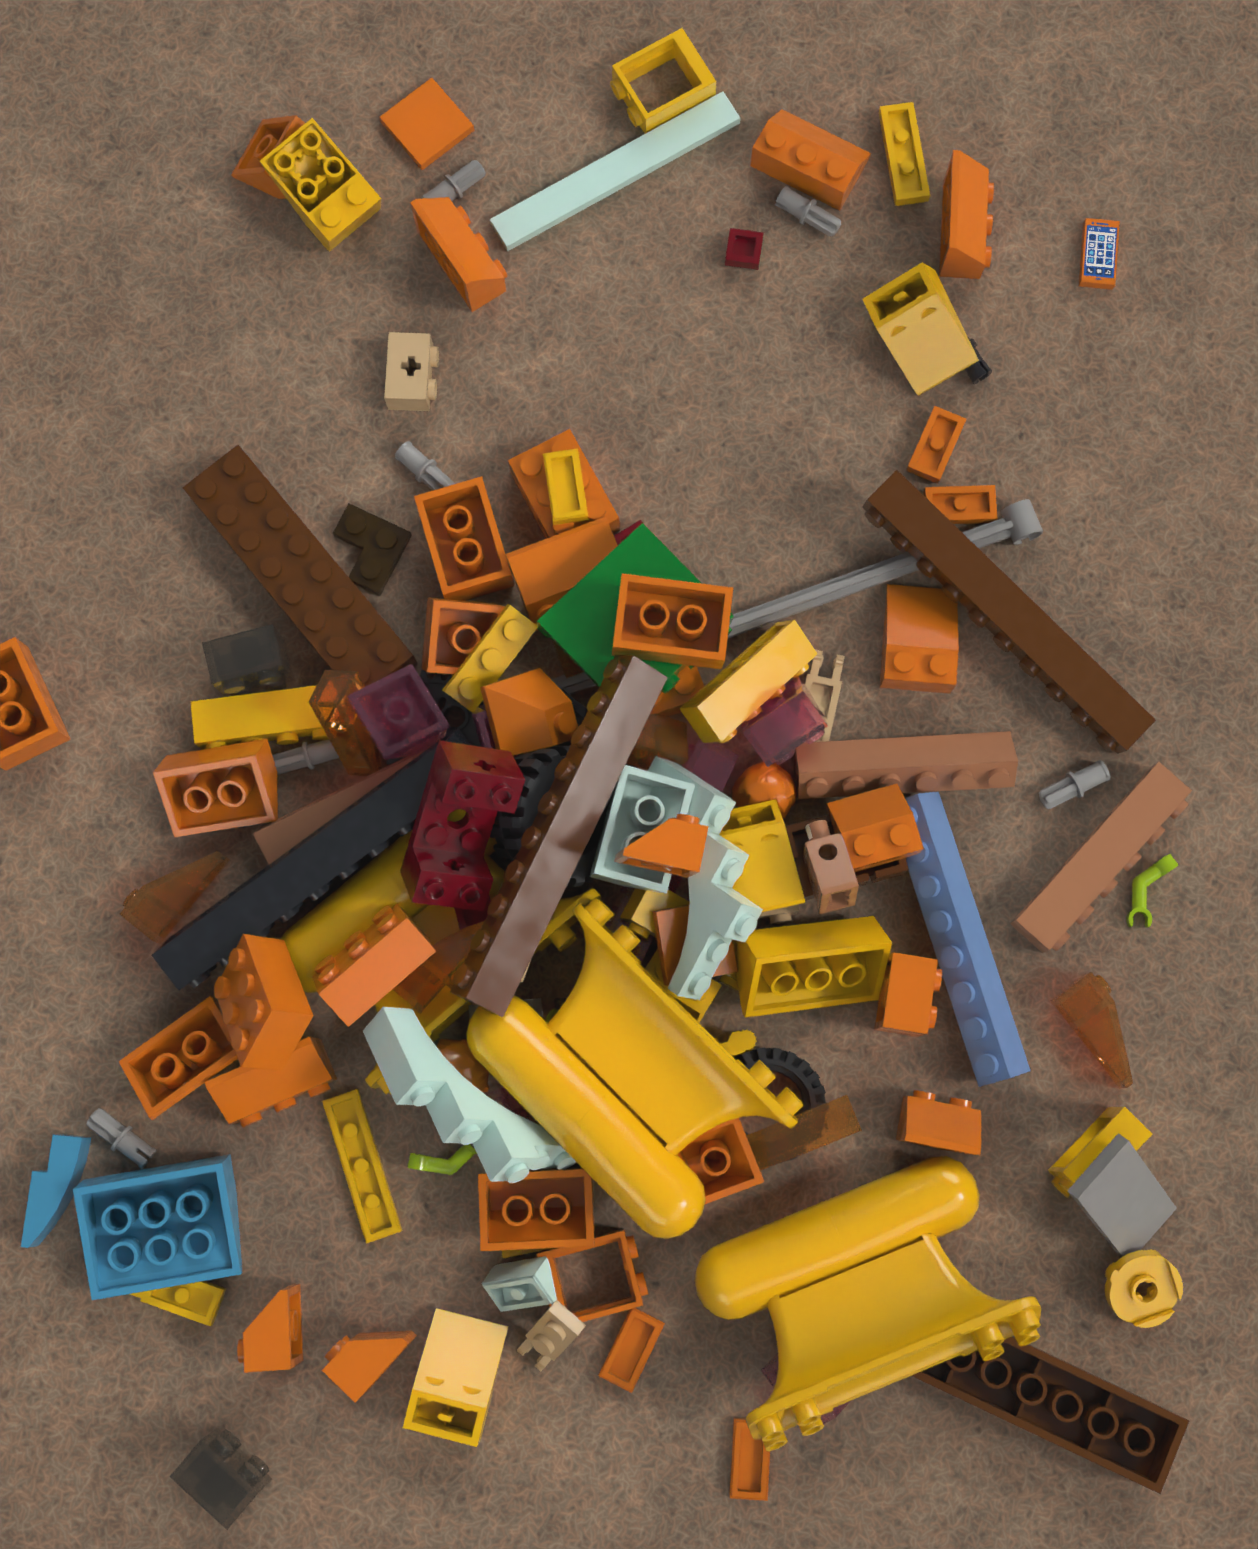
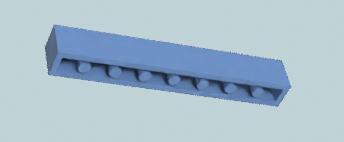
(963, 947)

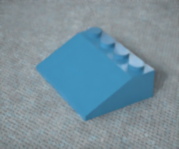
(159, 1227)

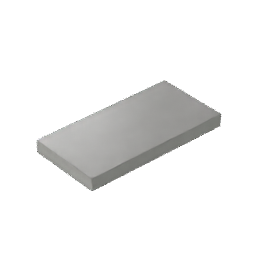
(1122, 1197)

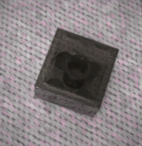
(248, 662)
(222, 1476)

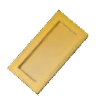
(565, 486)

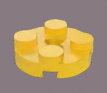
(1161, 1297)

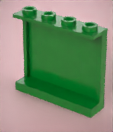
(586, 615)

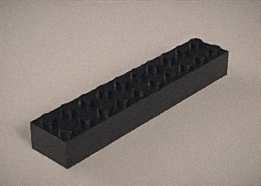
(299, 873)

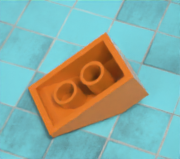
(919, 640)

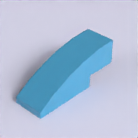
(53, 1188)

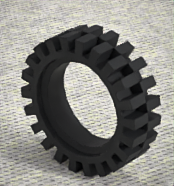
(794, 1068)

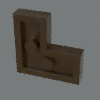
(380, 545)

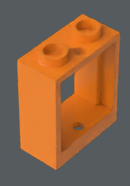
(636, 1281)

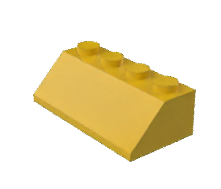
(811, 966)

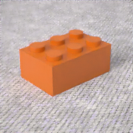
(530, 477)
(464, 540)
(672, 621)
(27, 711)
(371, 963)
(262, 1003)

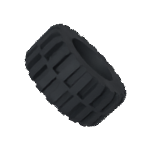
(508, 828)

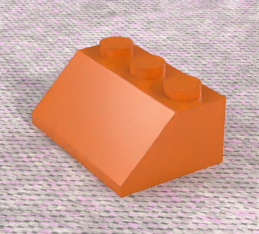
(808, 158)
(965, 218)
(459, 250)
(558, 563)
(219, 787)
(180, 1058)
(249, 1091)
(538, 1211)

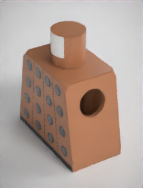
(831, 879)

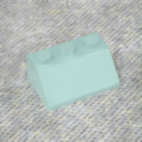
(635, 808)

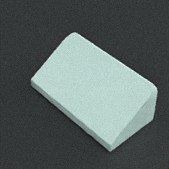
(521, 1284)

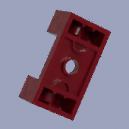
(446, 857)

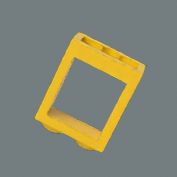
(676, 46)
(1093, 1141)

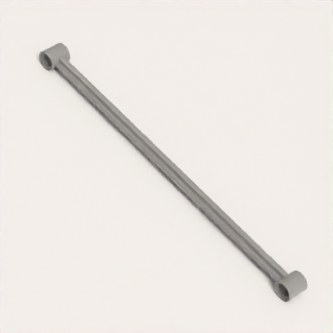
(1017, 522)

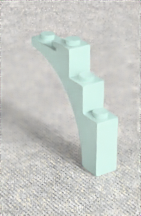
(715, 908)
(460, 1111)

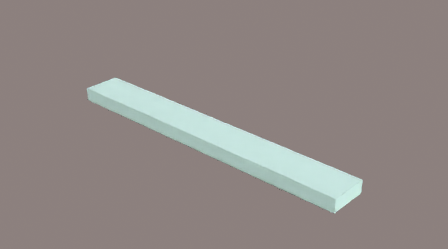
(615, 171)

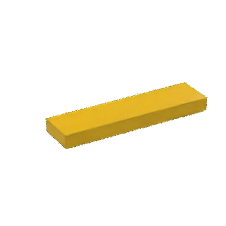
(362, 1166)

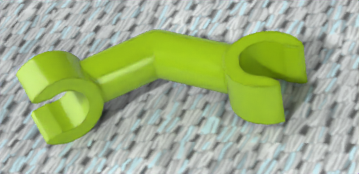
(1140, 885)
(441, 1165)

